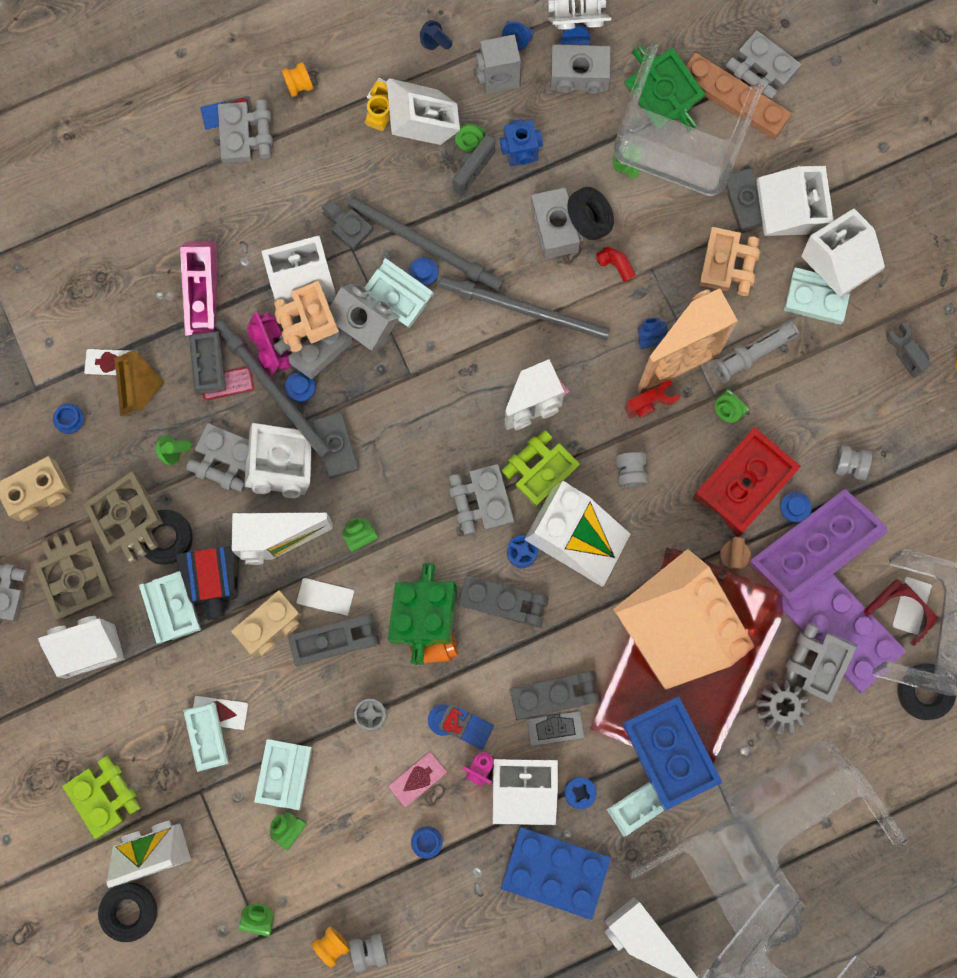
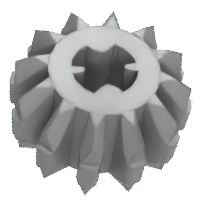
(788, 718)

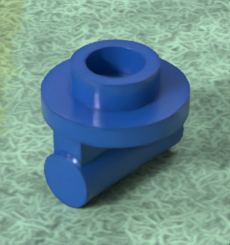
(522, 33)
(577, 36)
(651, 332)

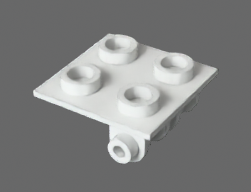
(566, 20)

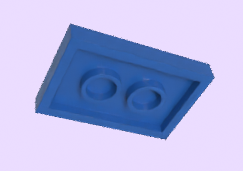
(671, 753)
(556, 873)

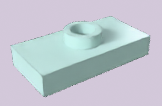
(206, 737)
(635, 809)

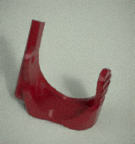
(897, 589)

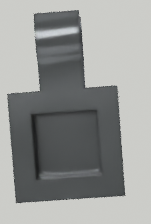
(348, 227)
(910, 354)

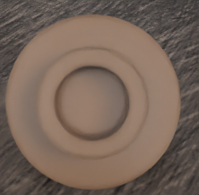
(735, 554)

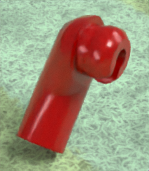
(617, 259)

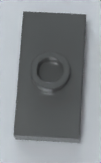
(473, 164)
(744, 199)
(207, 362)
(335, 436)

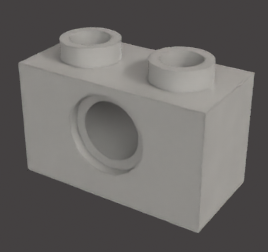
(590, 58)
(498, 64)
(552, 239)
(346, 314)

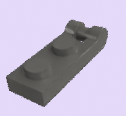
(502, 601)
(332, 640)
(554, 695)

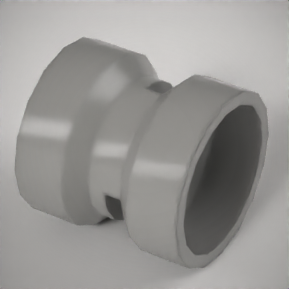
(852, 462)
(632, 472)
(367, 711)
(376, 952)

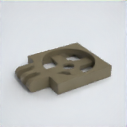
(134, 536)
(62, 554)

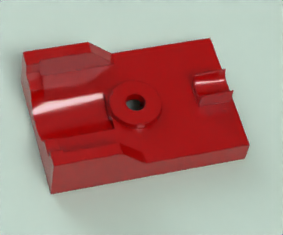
(755, 460)

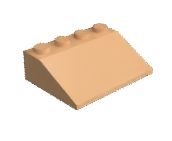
(692, 339)
(684, 622)

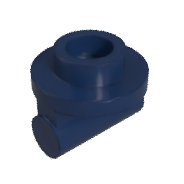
(433, 36)

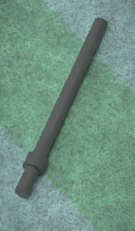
(473, 270)
(469, 290)
(238, 346)

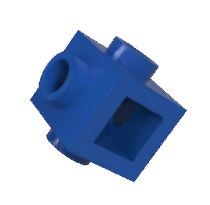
(521, 142)

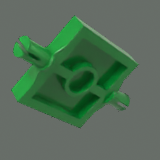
(668, 88)
(422, 613)

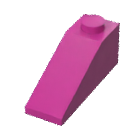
(199, 286)

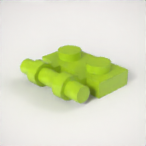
(546, 474)
(94, 803)

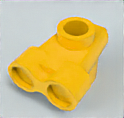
(378, 104)

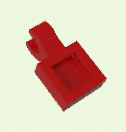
(644, 403)

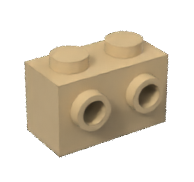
(33, 489)
(267, 625)

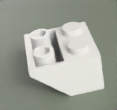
(421, 112)
(795, 201)
(845, 253)
(297, 266)
(534, 395)
(82, 647)
(525, 791)

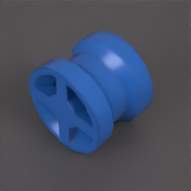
(522, 548)
(575, 790)

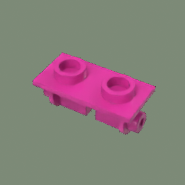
(263, 332)
(479, 769)

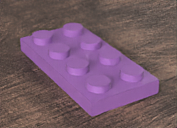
(818, 546)
(839, 612)

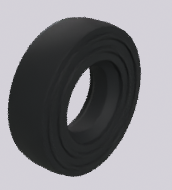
(580, 218)
(183, 538)
(919, 710)
(107, 912)

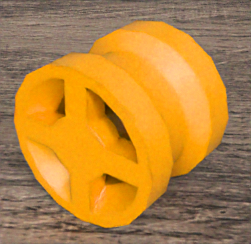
(297, 79)
(330, 946)

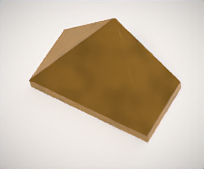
(135, 382)

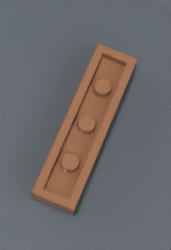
(732, 93)

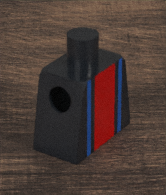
(210, 578)

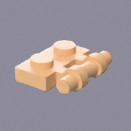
(720, 261)
(314, 312)

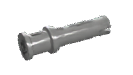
(743, 356)

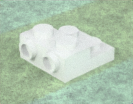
(278, 461)

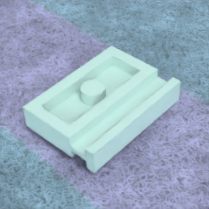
(399, 291)
(814, 298)
(169, 608)
(283, 774)

